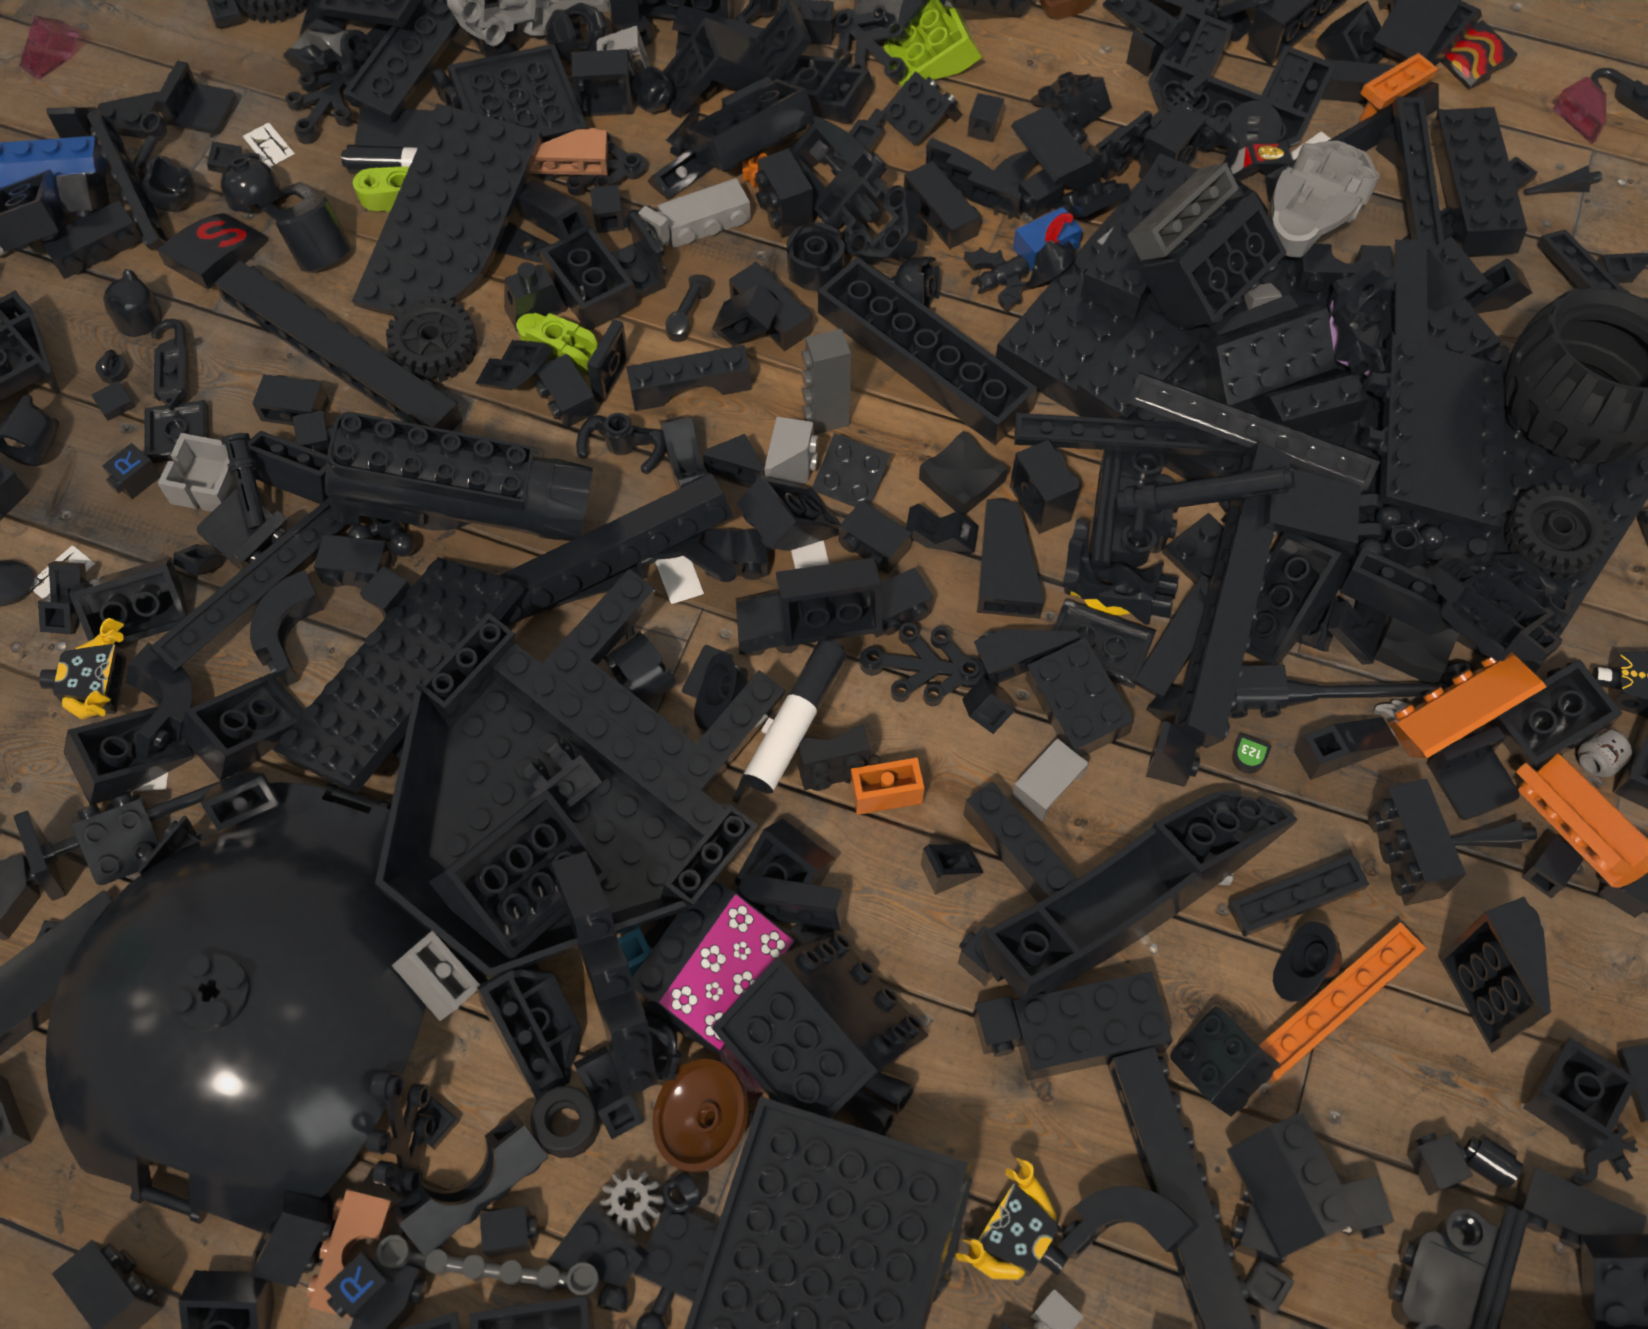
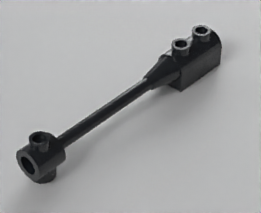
(1270, 691)

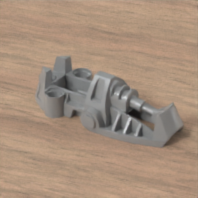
(494, 22)
(1320, 193)

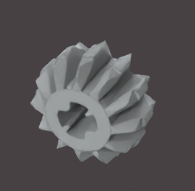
(641, 1209)

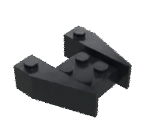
(21, 348)

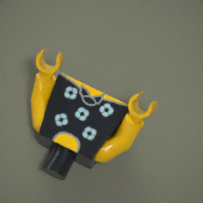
(89, 675)
(1018, 1232)

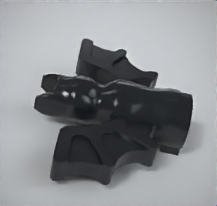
(1003, 273)

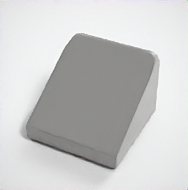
(1260, 295)

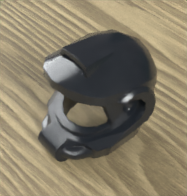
(565, 32)

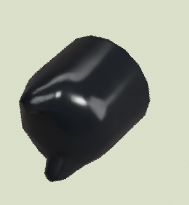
(131, 305)
(29, 427)

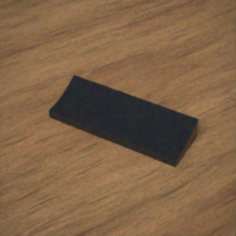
(34, 974)

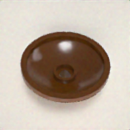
(686, 1113)

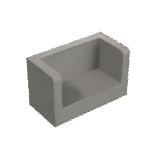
(1048, 778)

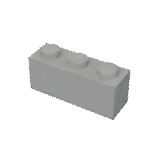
(706, 212)

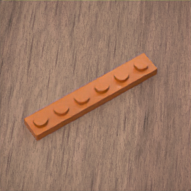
(1342, 998)

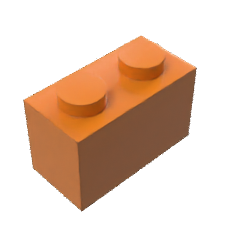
(887, 786)

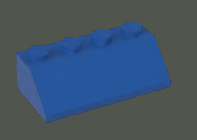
(59, 155)

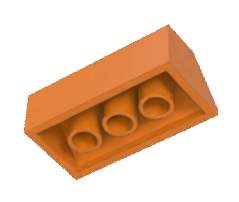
(1464, 705)

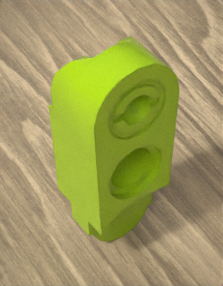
(379, 187)
(560, 336)

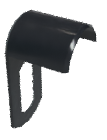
(310, 229)

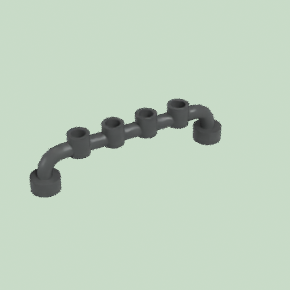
(396, 1252)

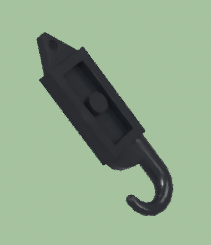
(1628, 92)

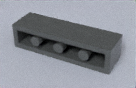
(1183, 211)
(826, 381)

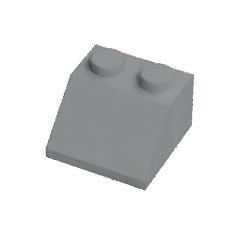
(792, 451)

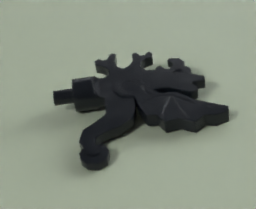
(1609, 1150)

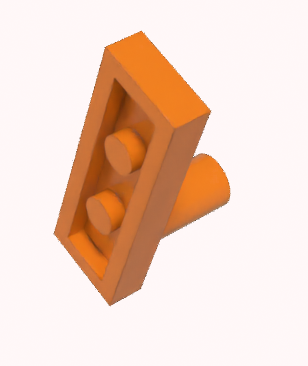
(1396, 83)

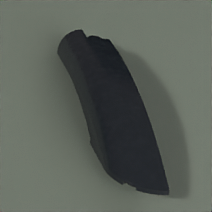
(1132, 891)

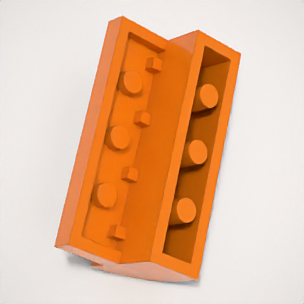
(1586, 820)

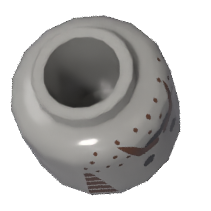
(1605, 753)

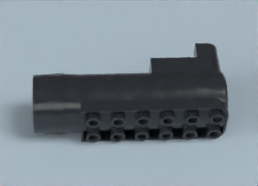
(418, 470)

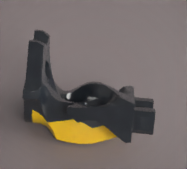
(1132, 590)

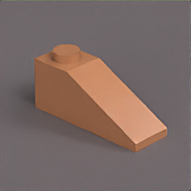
(573, 153)

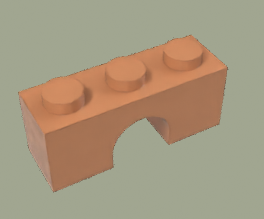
(356, 1219)

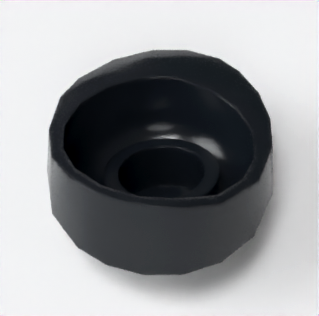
(15, 581)

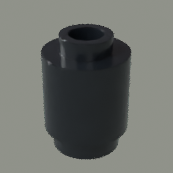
(1492, 1161)

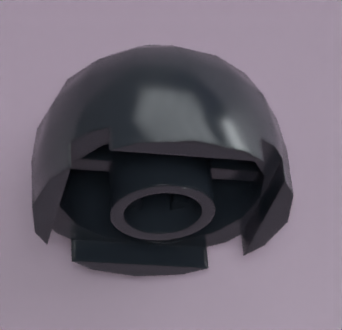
(249, 183)
(919, 279)

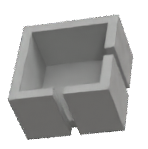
(205, 472)

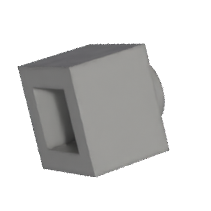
(1056, 1313)

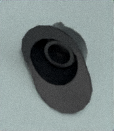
(720, 686)
(1307, 962)

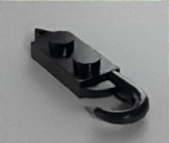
(171, 364)

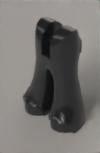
(874, 1115)

